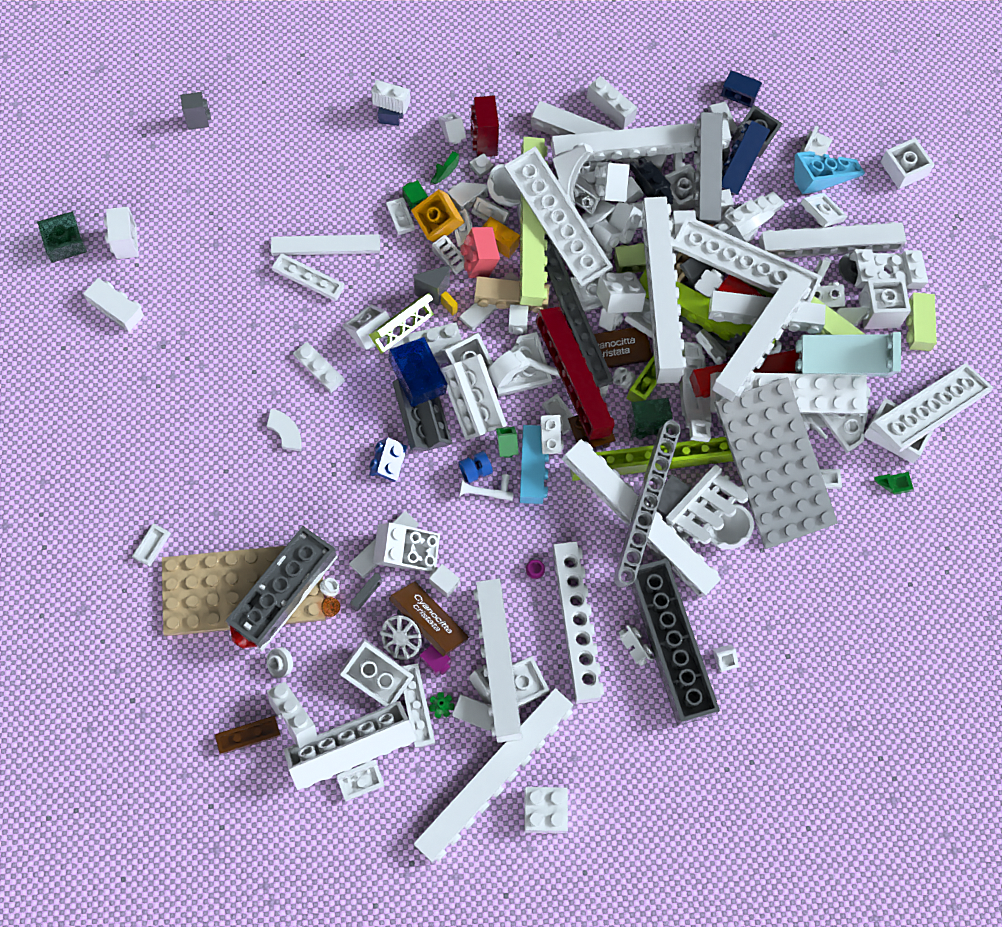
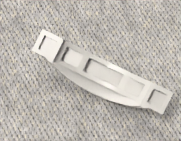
(752, 214)
(694, 409)

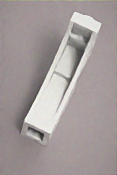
(569, 165)

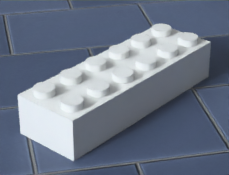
(349, 745)

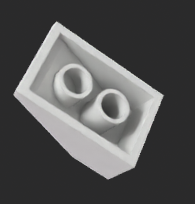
(376, 673)

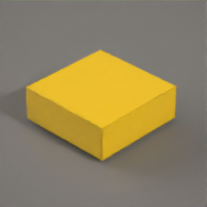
(449, 303)

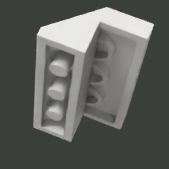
(473, 397)

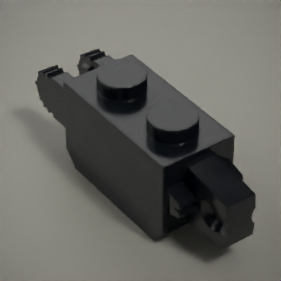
(651, 180)

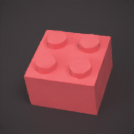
(480, 252)

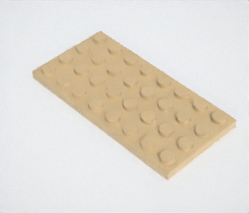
(207, 588)

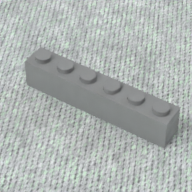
(709, 167)

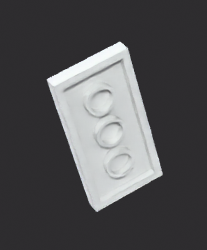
(437, 339)

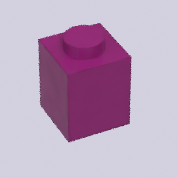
(435, 661)

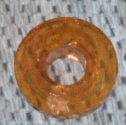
(330, 607)

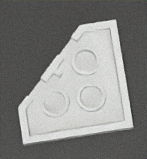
(530, 377)
(847, 428)

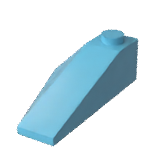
(818, 172)

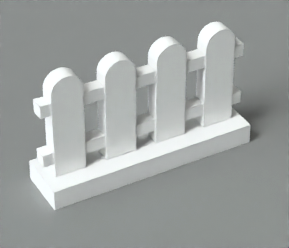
(702, 494)

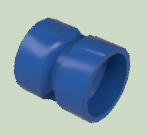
(469, 469)

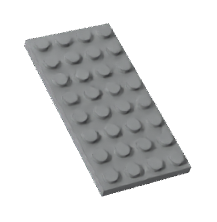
(776, 463)

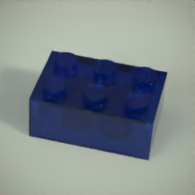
(417, 371)

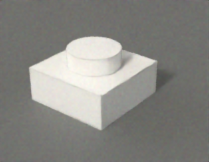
(481, 165)

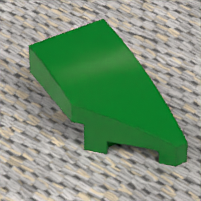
(444, 171)
(896, 483)

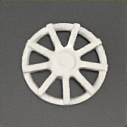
(400, 637)

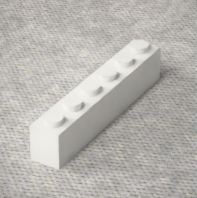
(748, 308)

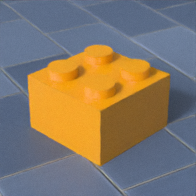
(437, 215)

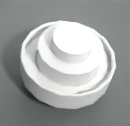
(279, 662)

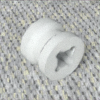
(624, 378)

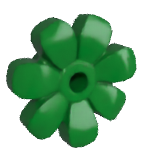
(441, 709)

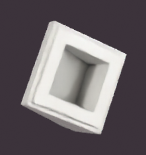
(726, 658)

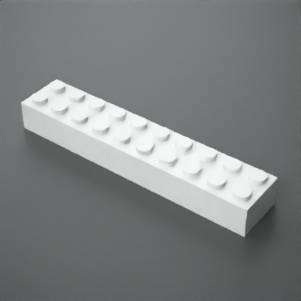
(663, 290)

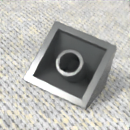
(432, 282)

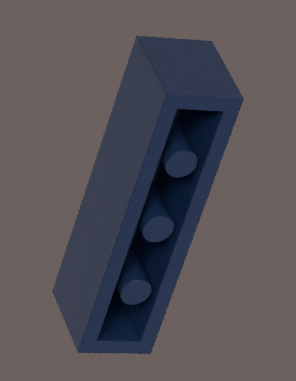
(743, 156)

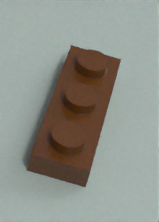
(247, 735)

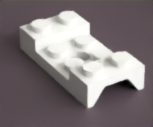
(905, 265)

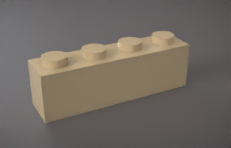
(502, 293)

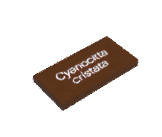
(624, 347)
(429, 618)

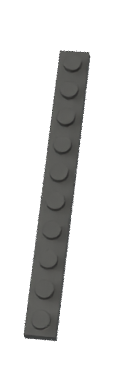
(575, 316)

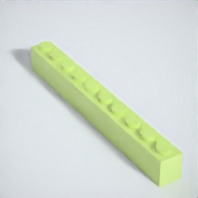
(532, 243)

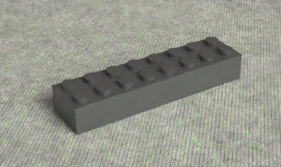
(673, 643)

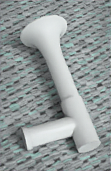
(499, 494)

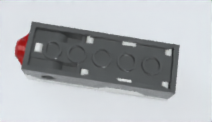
(280, 590)

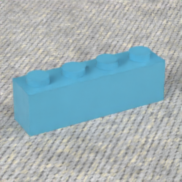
(533, 467)

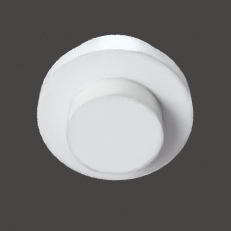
(329, 587)

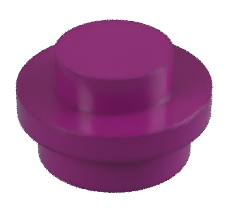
(535, 569)

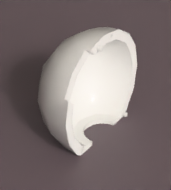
(502, 187)
(735, 531)

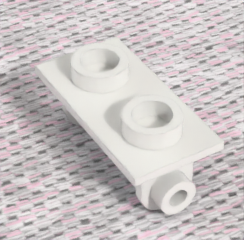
(641, 651)

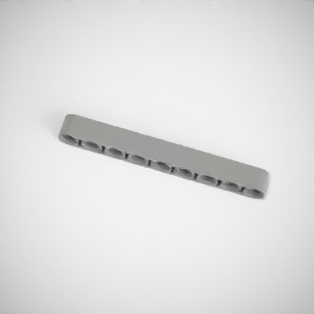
(643, 511)

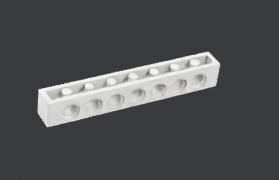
(582, 692)

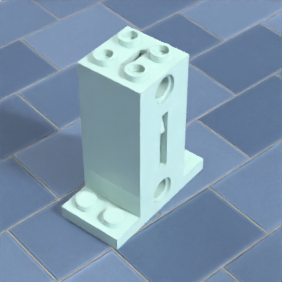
(850, 354)

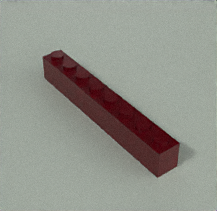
(575, 373)

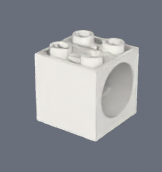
(886, 301)

